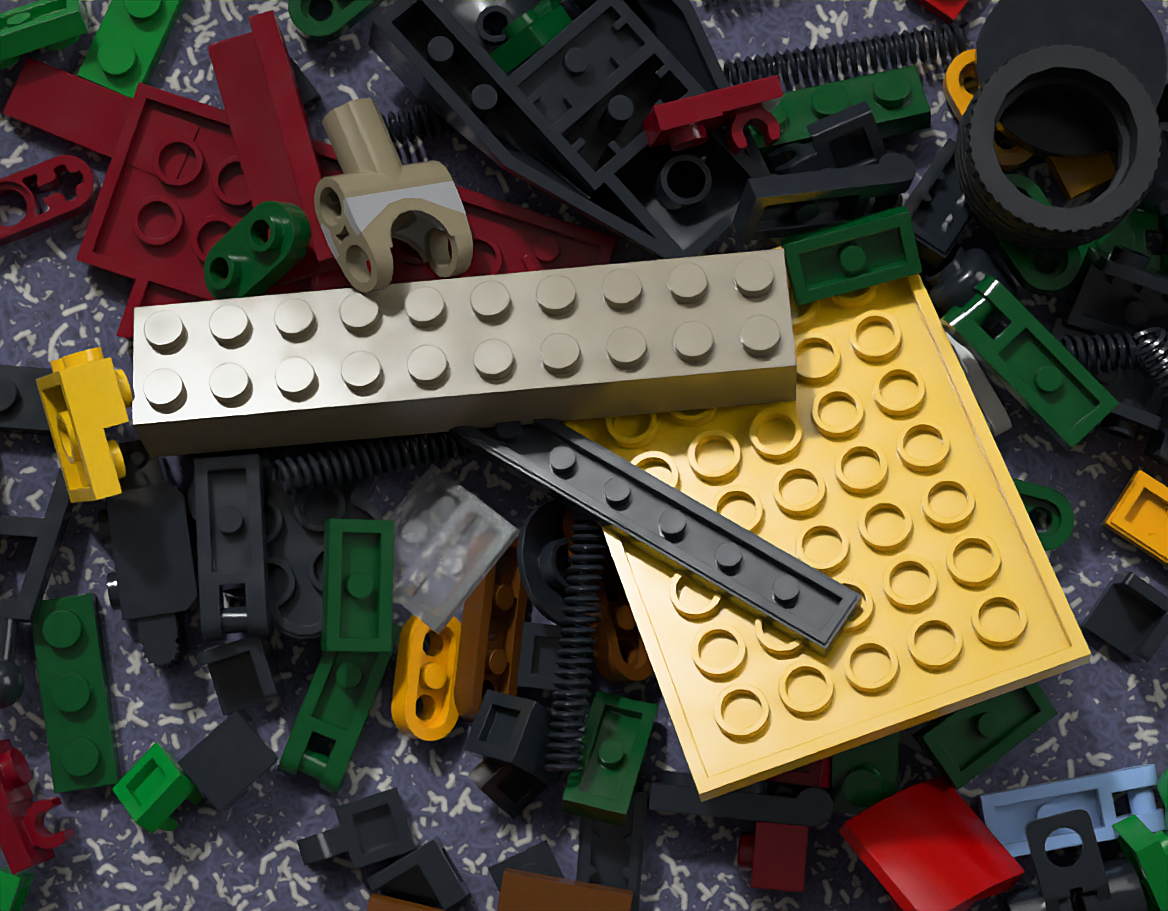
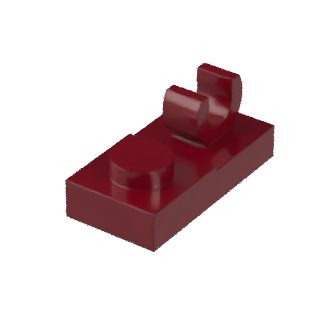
(690, 119)
(22, 826)

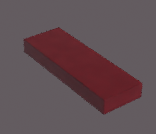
(93, 117)

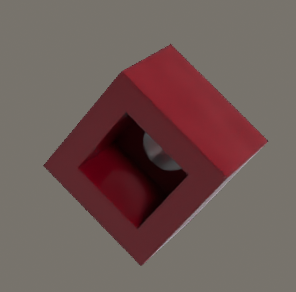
(774, 855)

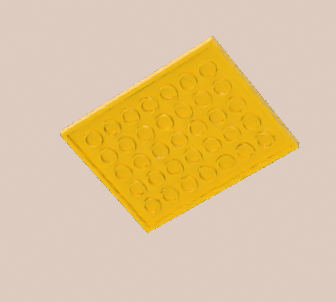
(878, 485)

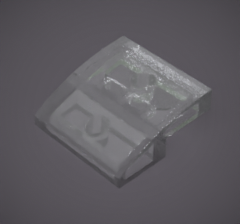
(443, 547)

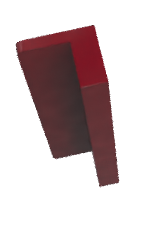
(272, 129)

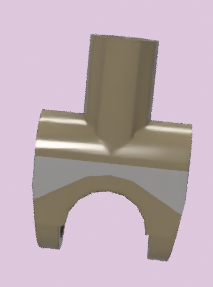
(386, 201)

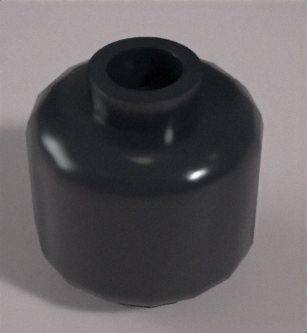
(958, 275)

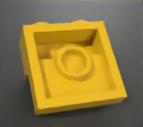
(79, 403)

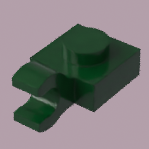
(530, 34)

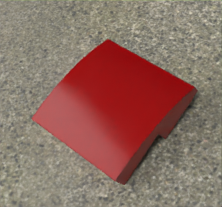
(931, 849)

